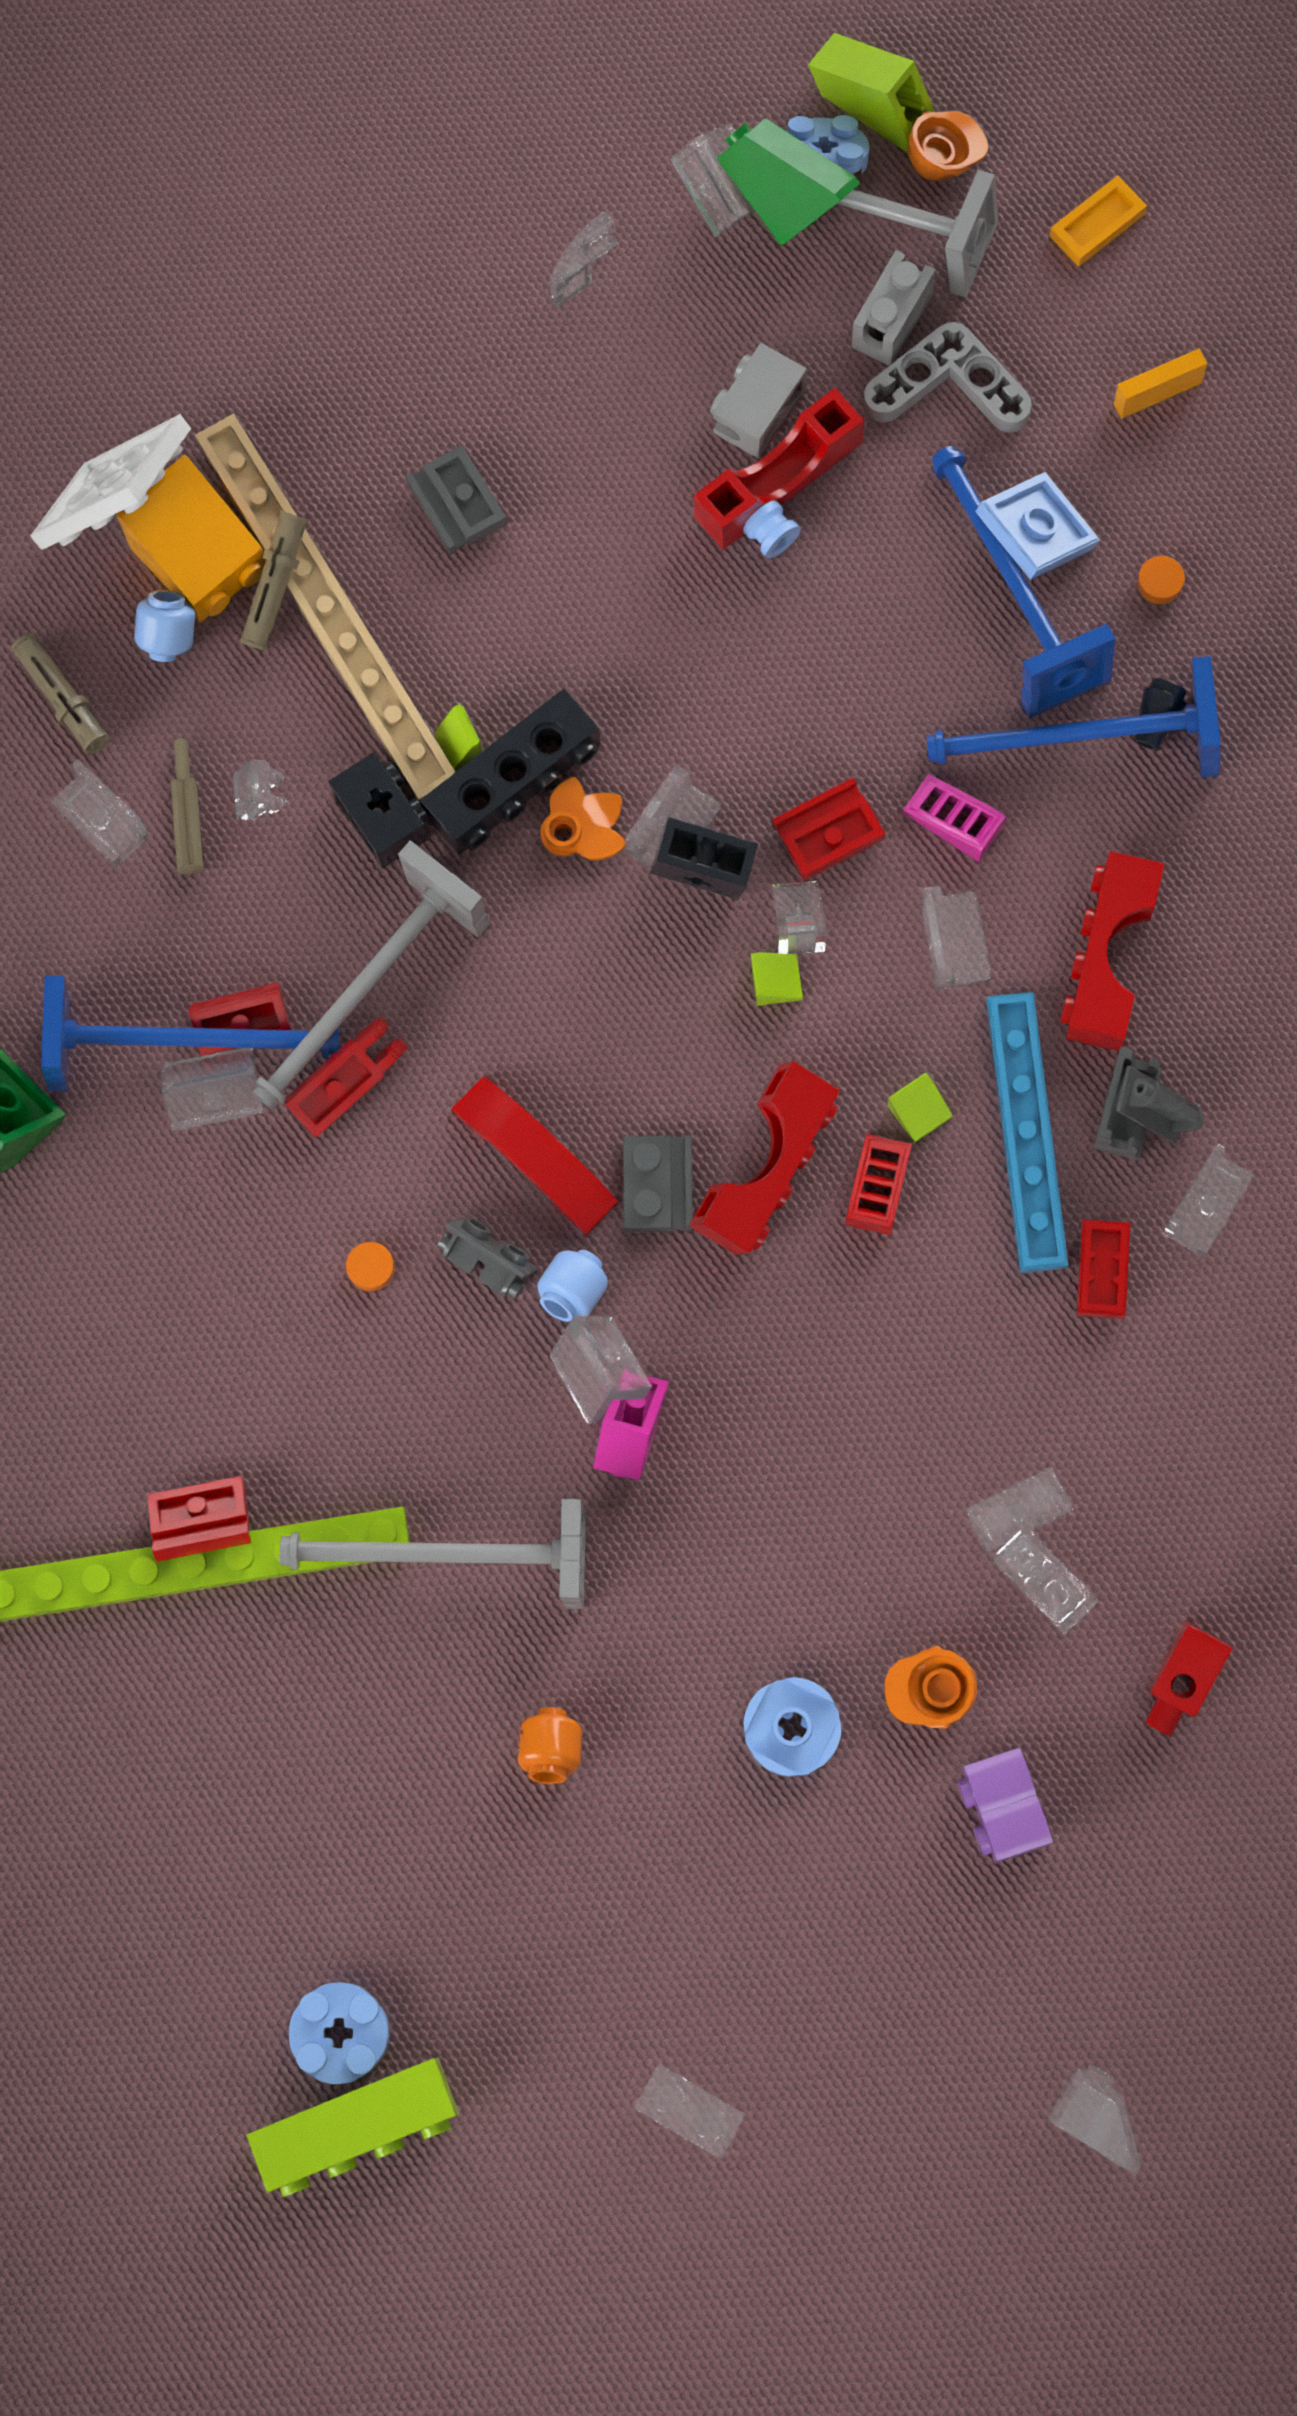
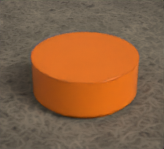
(1160, 580)
(370, 1266)

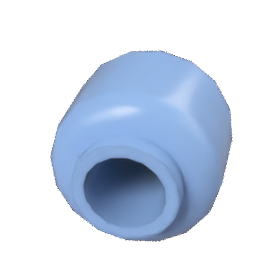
(164, 625)
(572, 1284)

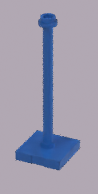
(1062, 669)
(1196, 718)
(64, 1034)

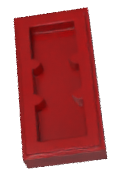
(1103, 1269)

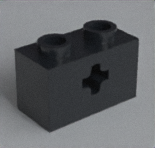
(368, 785)
(704, 858)

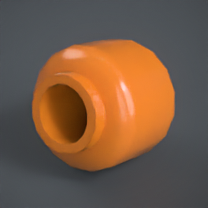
(549, 1746)

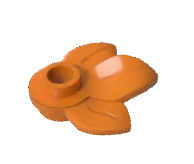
(588, 819)

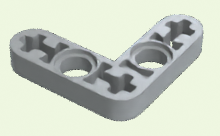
(957, 367)

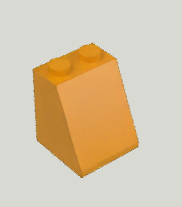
(193, 540)

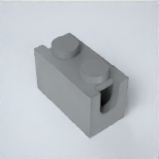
(893, 308)
(758, 400)

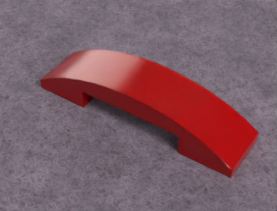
(536, 1154)

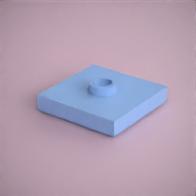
(1037, 525)

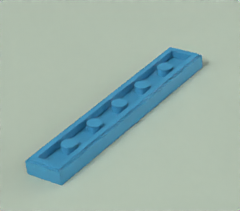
(1027, 1133)

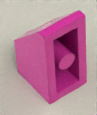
(629, 1432)

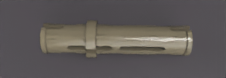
(273, 580)
(87, 732)

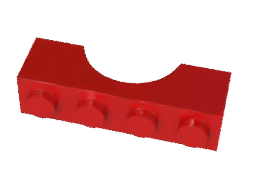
(815, 444)
(1101, 1004)
(795, 1109)

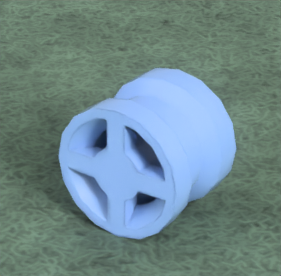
(771, 529)

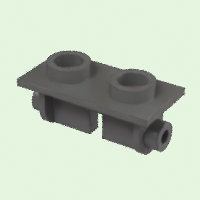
(1157, 1106)
(473, 1244)

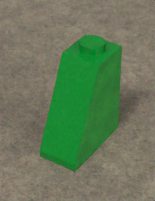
(783, 177)

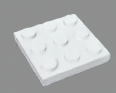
(112, 483)

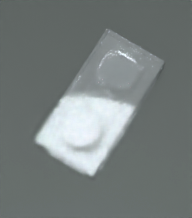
(1029, 1503)
(689, 2111)

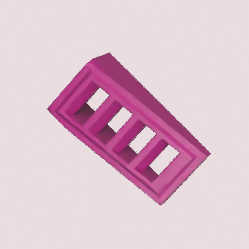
(972, 846)

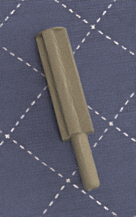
(186, 814)

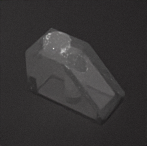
(1096, 2116)

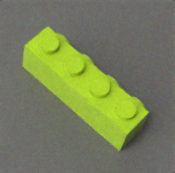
(352, 2125)

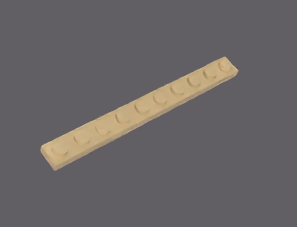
(329, 612)

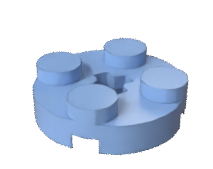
(838, 136)
(819, 1718)
(318, 2012)

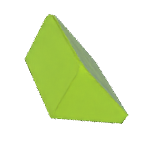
(458, 738)
(776, 978)
(919, 1108)

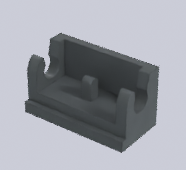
(1115, 1131)

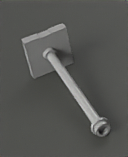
(967, 233)
(440, 893)
(563, 1554)

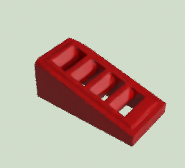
(870, 1219)

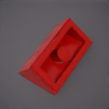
(249, 1009)

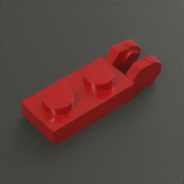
(343, 1079)

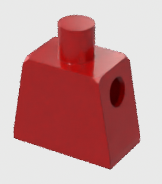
(1191, 1654)

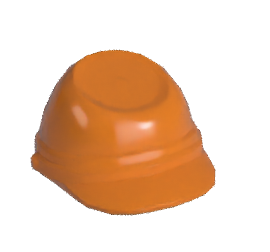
(945, 145)
(931, 1688)

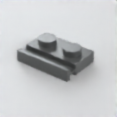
(456, 500)
(657, 1183)

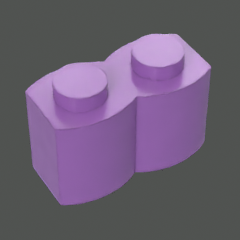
(1005, 1806)

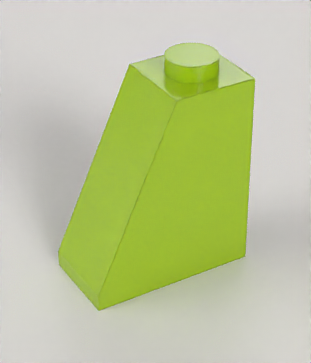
(871, 86)

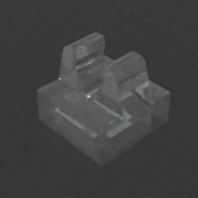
(253, 790)

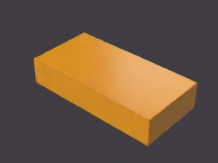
(1098, 221)
(1160, 383)

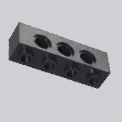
(556, 720)

